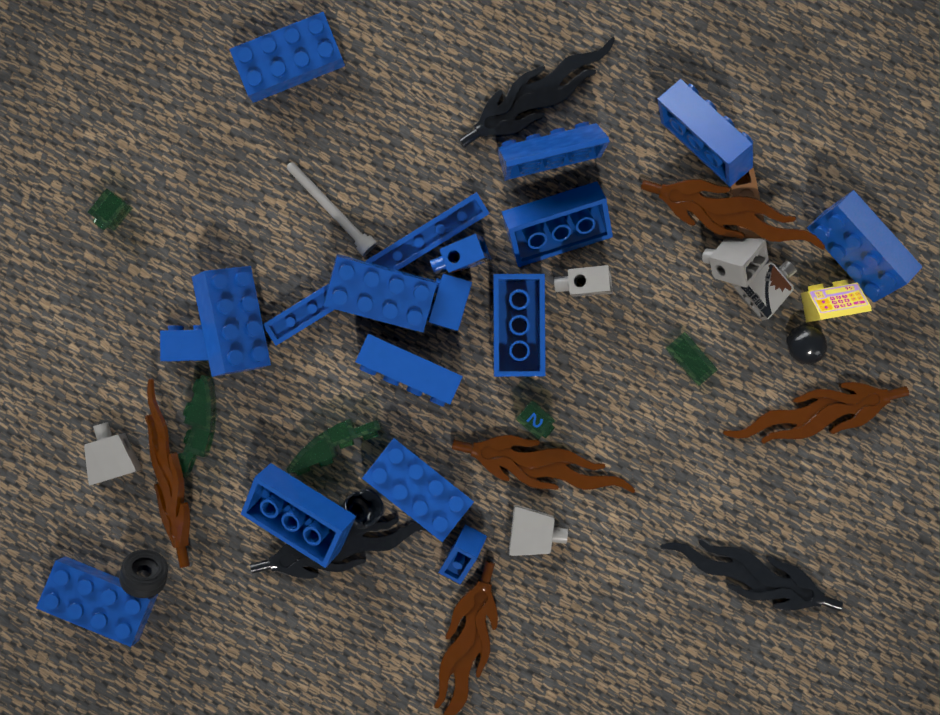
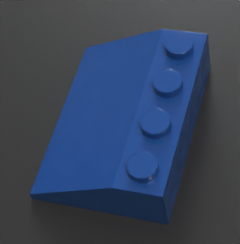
(552, 151)

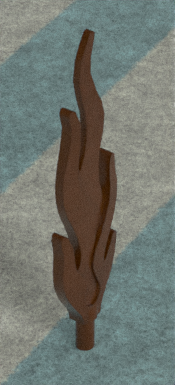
(717, 212)
(829, 406)
(531, 465)
(170, 484)
(470, 642)

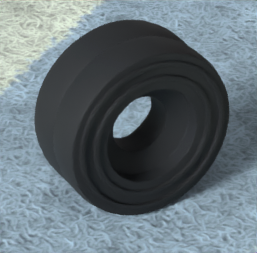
(143, 586)

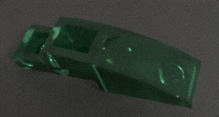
(202, 415)
(323, 447)

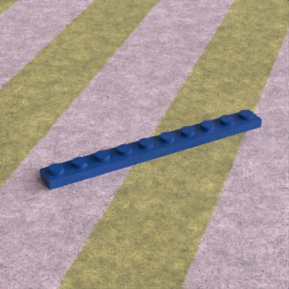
(393, 257)

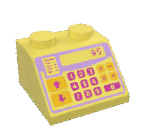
(833, 302)

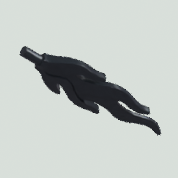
(525, 97)
(294, 562)
(764, 584)

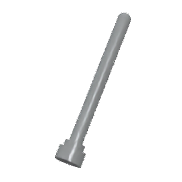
(362, 241)

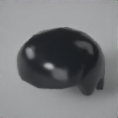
(807, 344)
(365, 506)

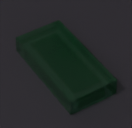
(691, 359)

